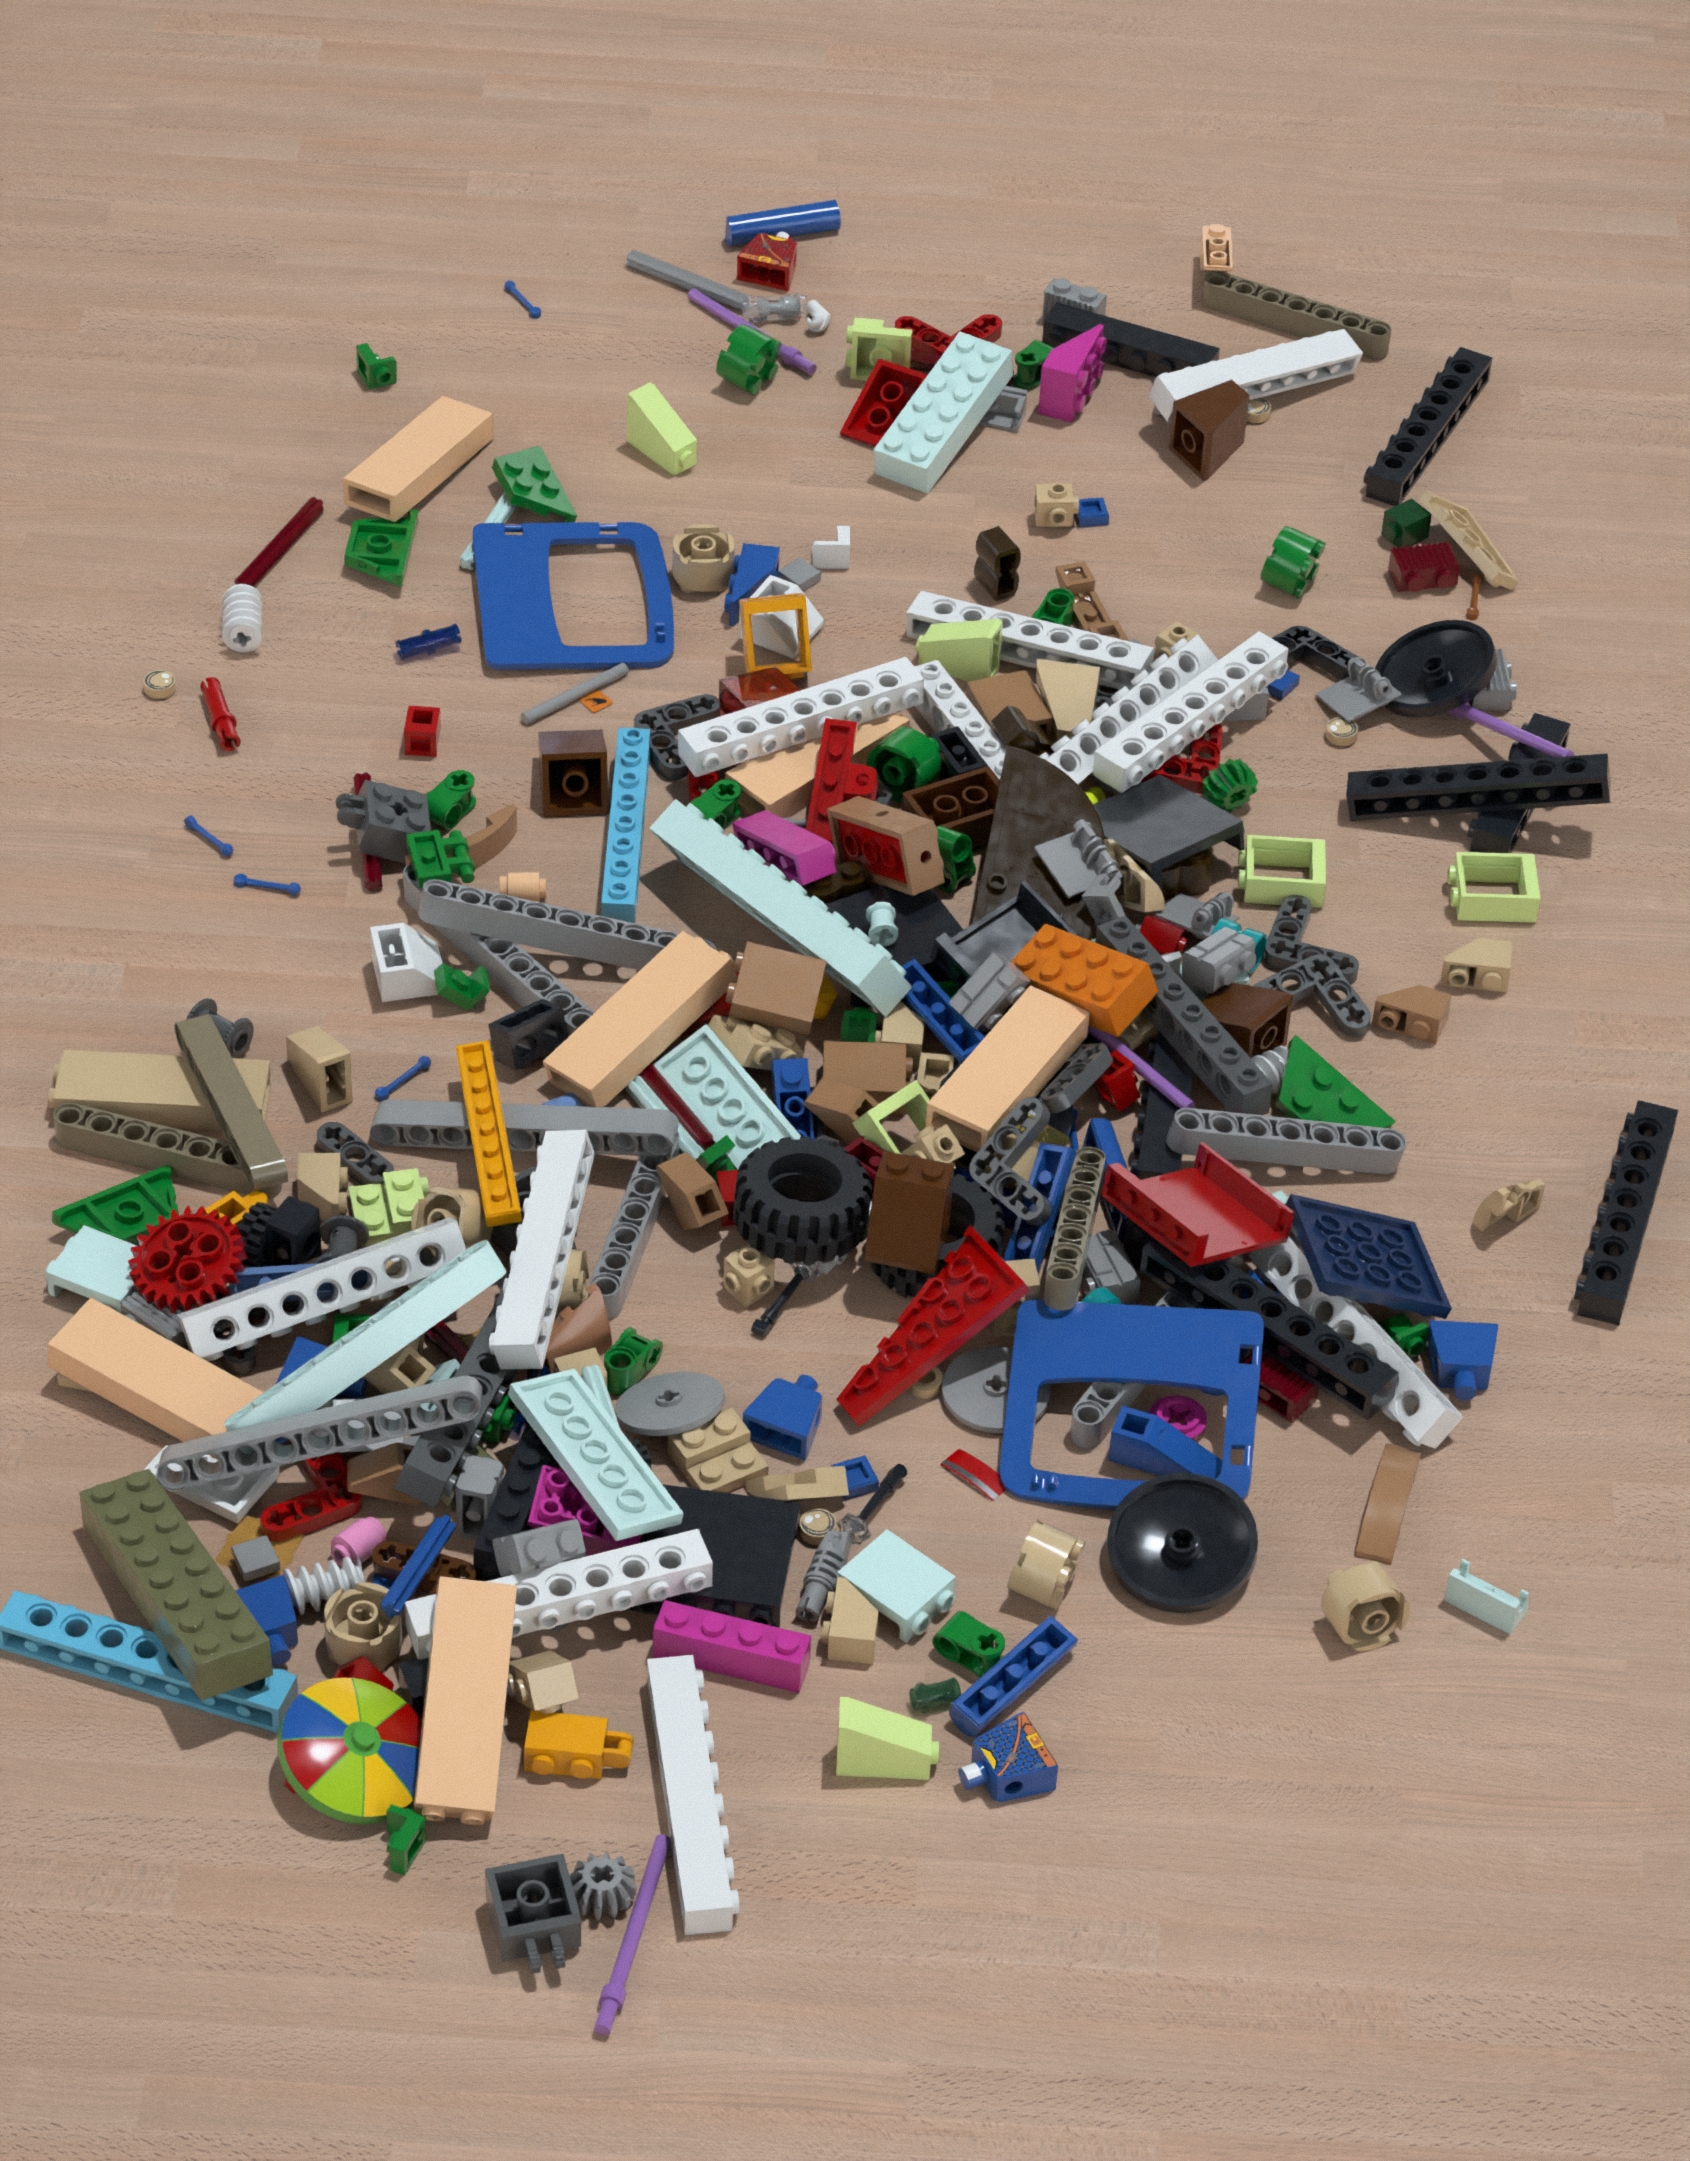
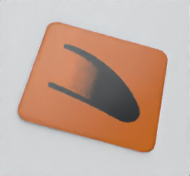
(595, 701)

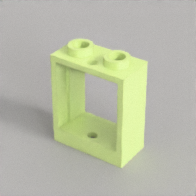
(1282, 853)
(1495, 869)
(913, 1101)

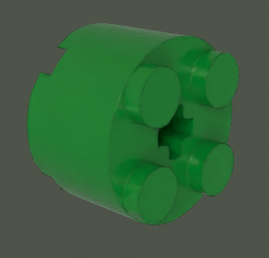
(748, 358)
(1292, 561)
(905, 761)

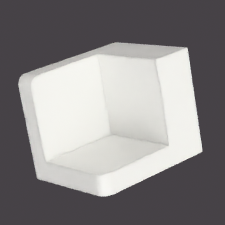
(833, 553)

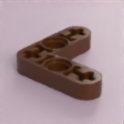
(444, 1565)

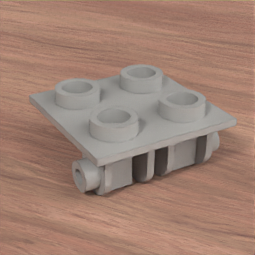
(1359, 692)
(1077, 859)
(1196, 915)

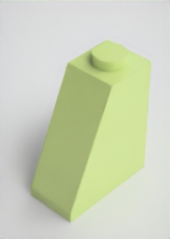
(659, 431)
(963, 648)
(882, 1743)

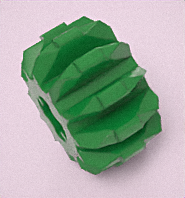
(1230, 785)

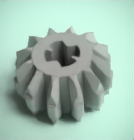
(603, 1885)

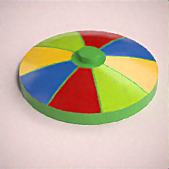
(351, 1749)

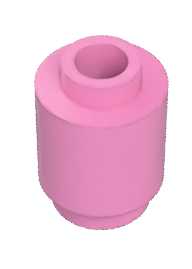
(358, 1540)

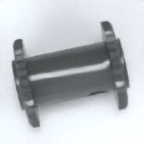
(235, 1035)
(350, 1237)

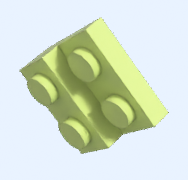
(874, 342)
(389, 1205)

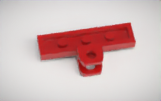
(837, 776)

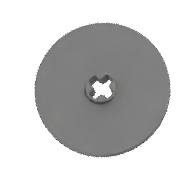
(970, 1385)
(670, 1403)

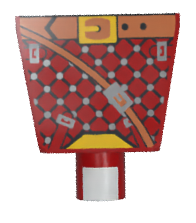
(768, 261)

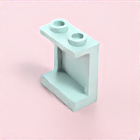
(93, 1267)
(901, 1583)

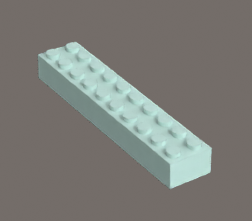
(782, 906)

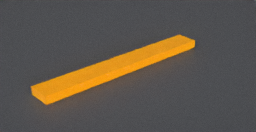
(488, 1134)

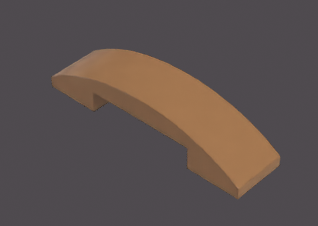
(1087, 609)
(493, 839)
(1387, 1503)

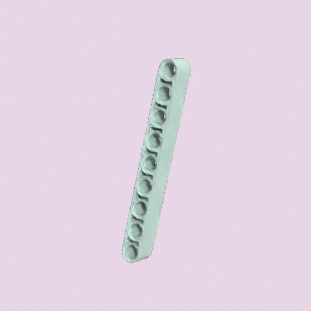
(374, 1339)

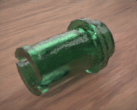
(934, 1694)

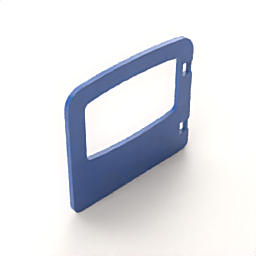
(518, 606)
(1127, 1346)

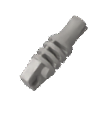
(822, 1573)

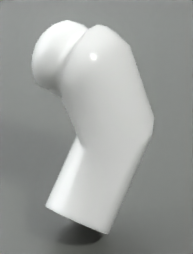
(819, 315)

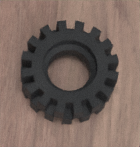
(254, 1234)

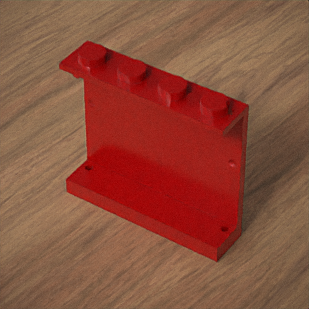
(1201, 1210)

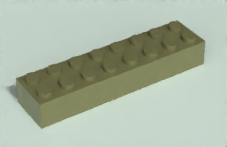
(176, 1584)

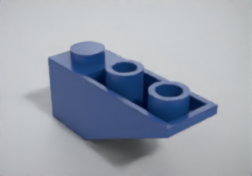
(751, 571)
(789, 1091)
(1157, 1447)

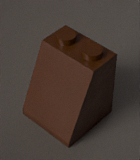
(1209, 427)
(573, 772)
(1252, 1015)
(909, 1212)

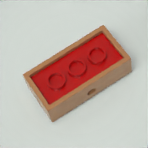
(889, 842)

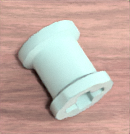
(881, 921)

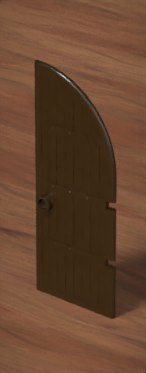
(1031, 808)

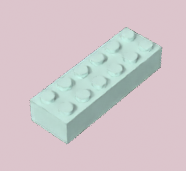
(943, 412)

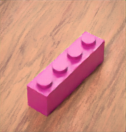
(787, 846)
(733, 1646)

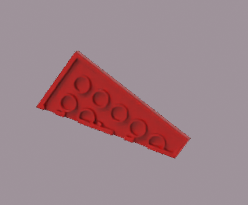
(939, 1320)

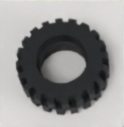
(968, 1208)
(795, 1228)

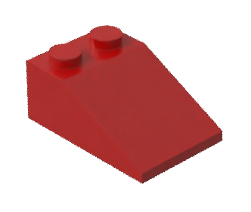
(881, 401)

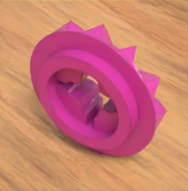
(1182, 1408)

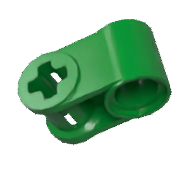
(1029, 364)
(1056, 607)
(451, 799)
(720, 802)
(957, 857)
(630, 1360)
(969, 1641)

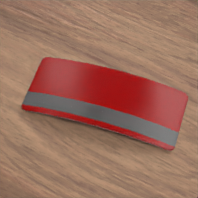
(976, 1473)

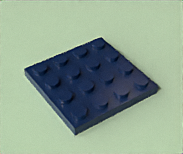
(1368, 1257)

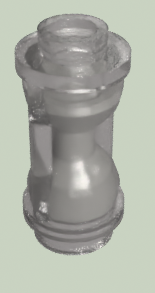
(785, 307)

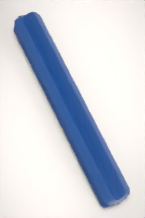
(418, 1566)

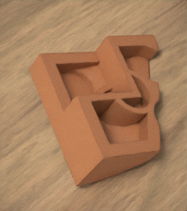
(580, 1329)

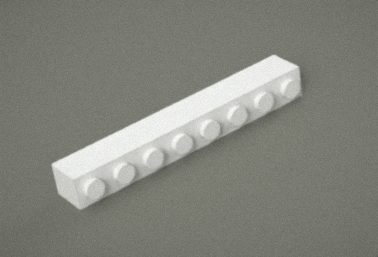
(1264, 370)
(542, 1250)
(690, 1795)

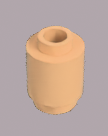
(524, 885)

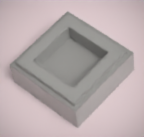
(800, 573)
(255, 1558)

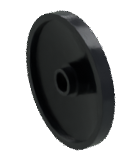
(1438, 667)
(1182, 1543)

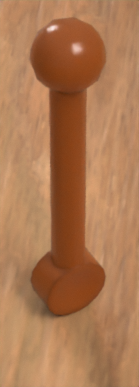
(1473, 612)

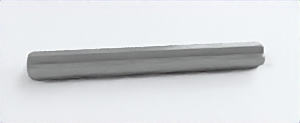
(685, 279)

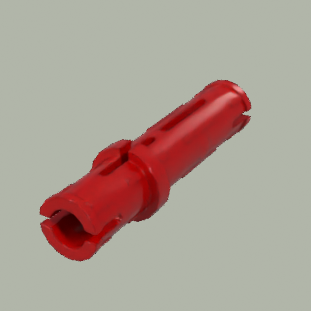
(222, 720)

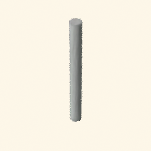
(574, 693)

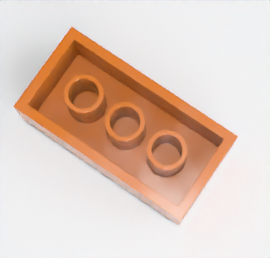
(1088, 976)

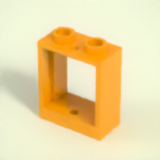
(777, 603)

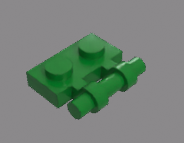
(430, 859)

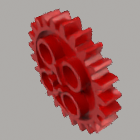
(187, 1249)

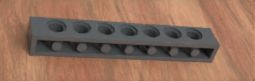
(1192, 1027)
(443, 1450)

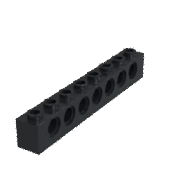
(1427, 427)
(1478, 787)
(1626, 1214)
(1289, 1332)

